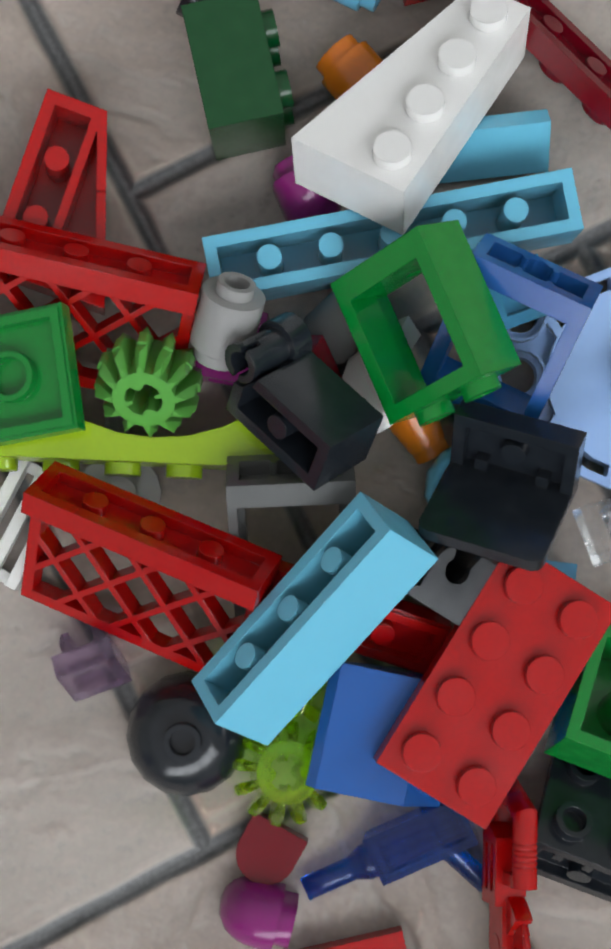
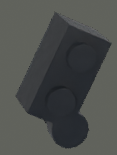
(299, 402)

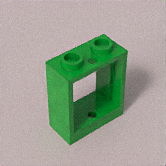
(464, 305)

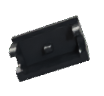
(452, 582)

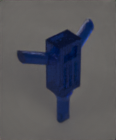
(404, 848)

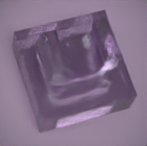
(90, 667)

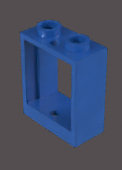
(539, 286)

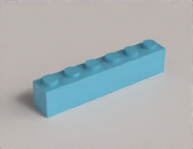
(319, 249)

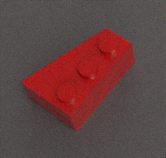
(64, 176)

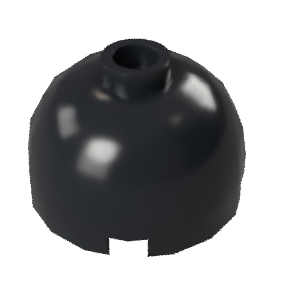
(177, 741)

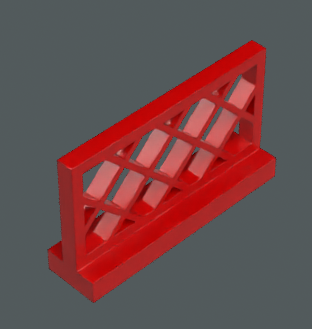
(100, 268)
(153, 541)

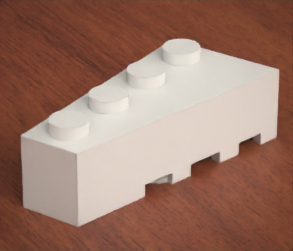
(412, 114)

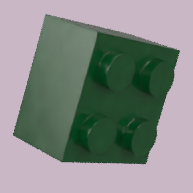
(234, 65)

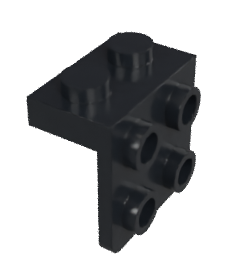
(504, 486)

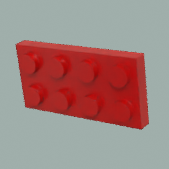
(495, 688)

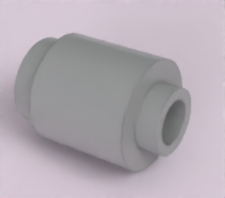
(225, 314)

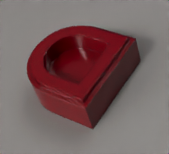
(268, 852)

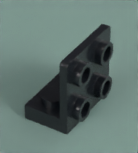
(575, 829)

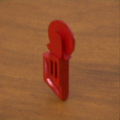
(510, 869)

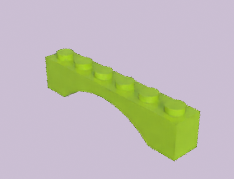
(126, 453)

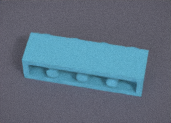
(313, 620)

